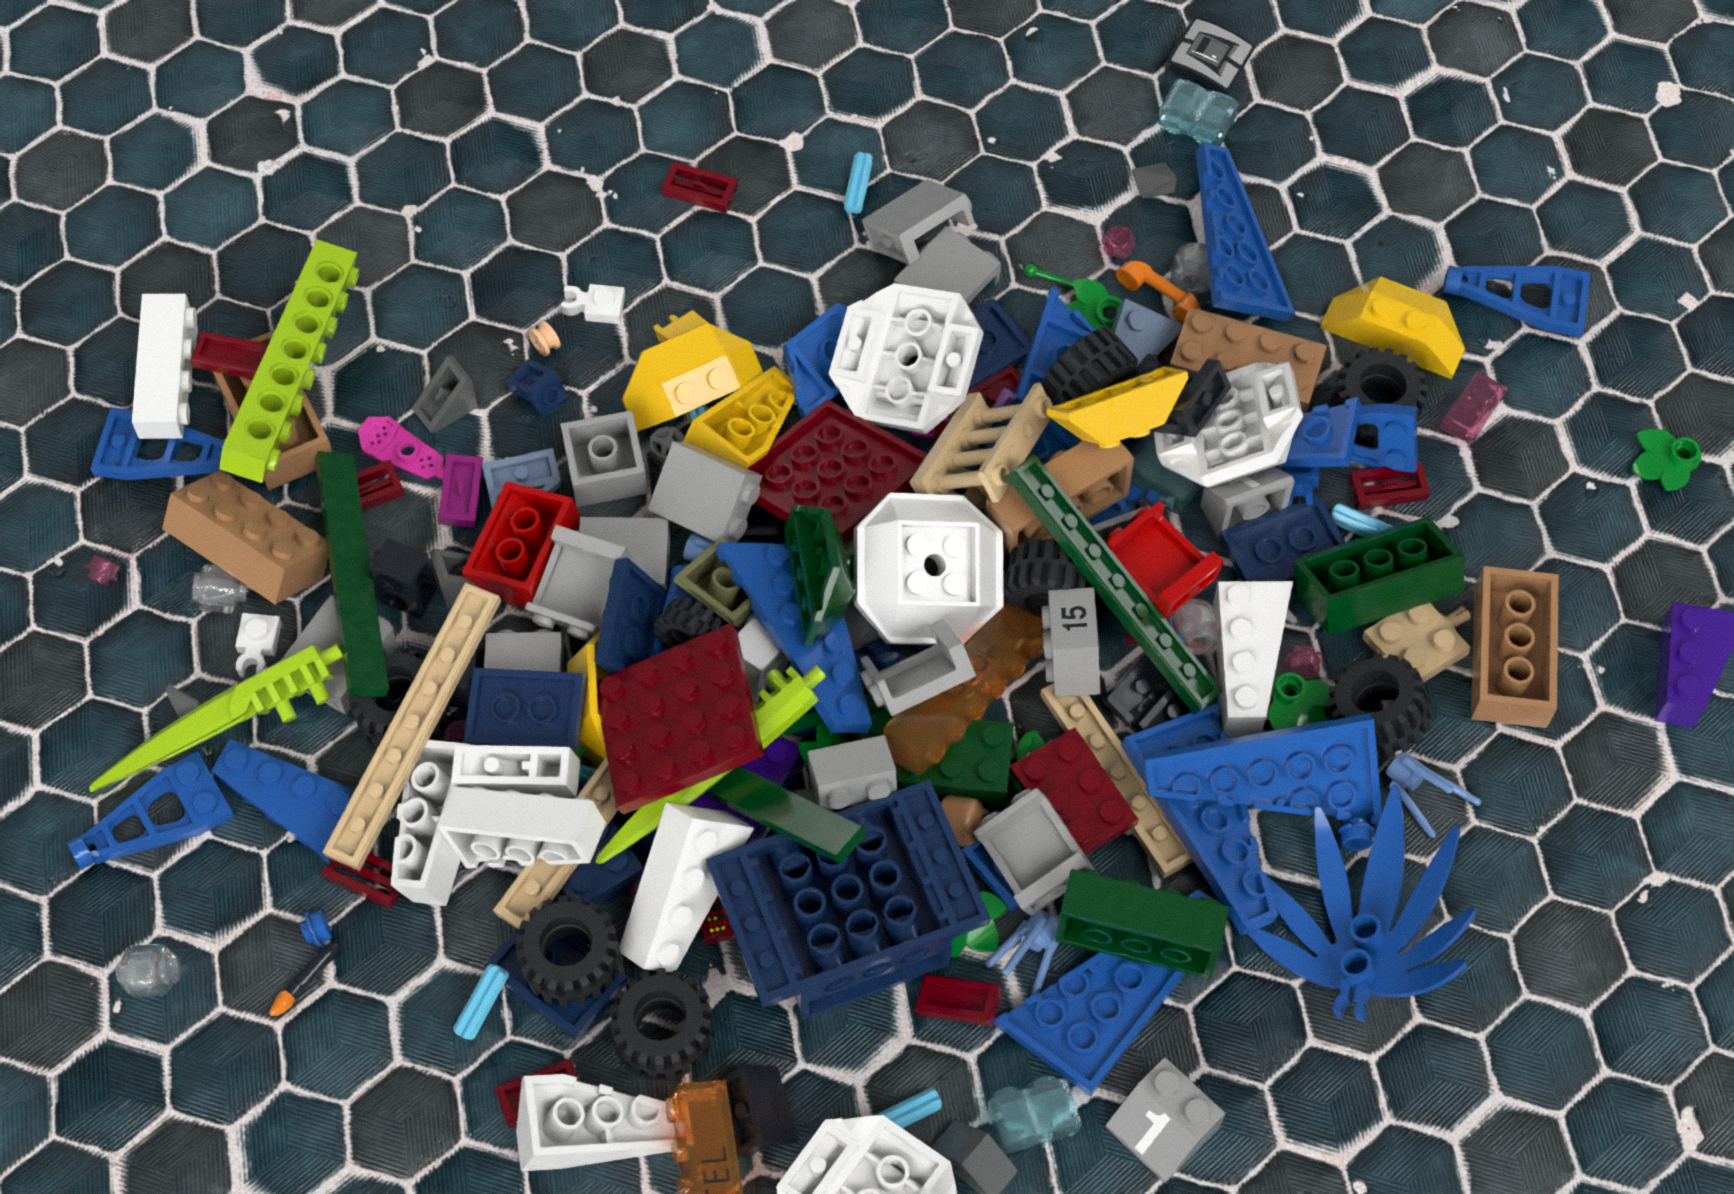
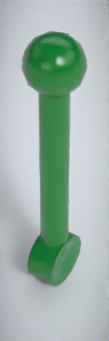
(1030, 271)

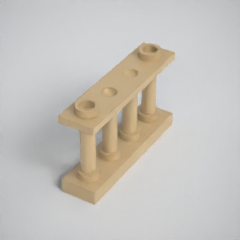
(972, 427)

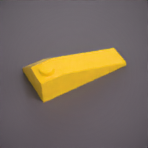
(745, 421)

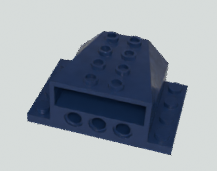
(857, 924)

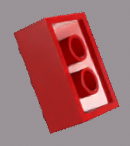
(518, 542)

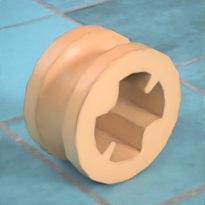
(544, 338)

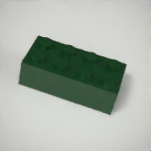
(1379, 575)
(969, 768)
(1142, 923)

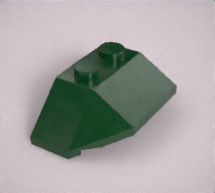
(818, 570)

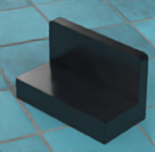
(758, 1109)

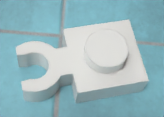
(599, 304)
(256, 637)

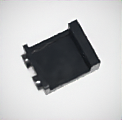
(1197, 399)

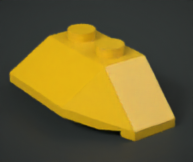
(1398, 319)
(688, 374)
(1123, 408)
(591, 729)

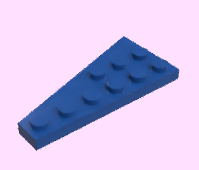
(1237, 253)
(768, 582)
(1278, 770)
(1211, 832)
(1091, 1015)

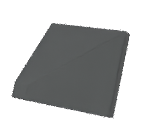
(1154, 180)
(181, 702)

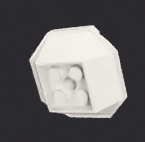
(882, 338)
(1245, 431)
(891, 575)
(867, 1158)

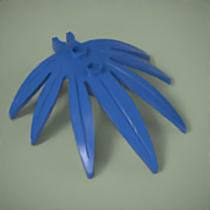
(1366, 949)

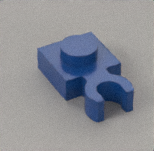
(1305, 480)

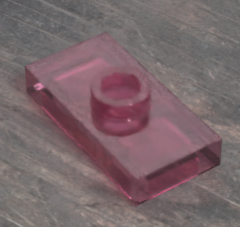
(1474, 407)

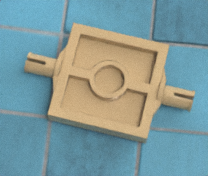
(1421, 638)

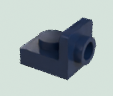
(537, 385)

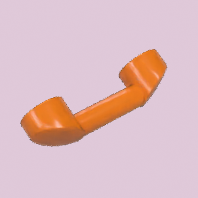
(1135, 273)

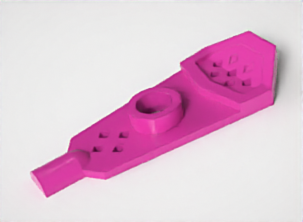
(391, 446)

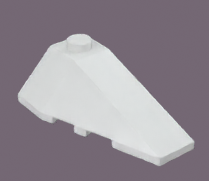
(584, 1124)

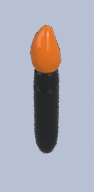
(286, 998)

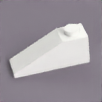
(517, 768)

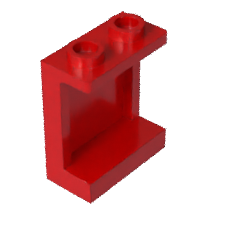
(1162, 559)

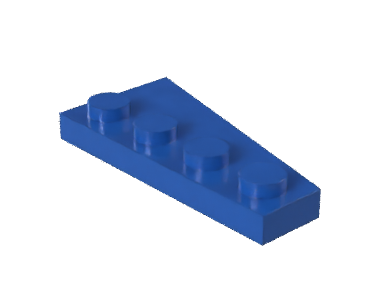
(1325, 436)
(287, 794)

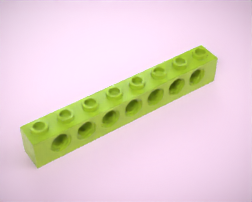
(289, 362)

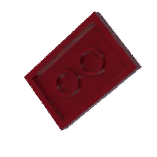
(1077, 790)

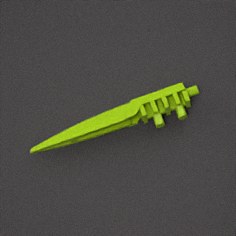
(254, 695)
(773, 714)

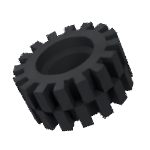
(684, 622)

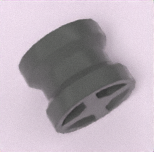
(661, 442)

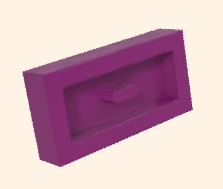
(460, 490)

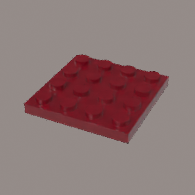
(835, 465)
(678, 719)

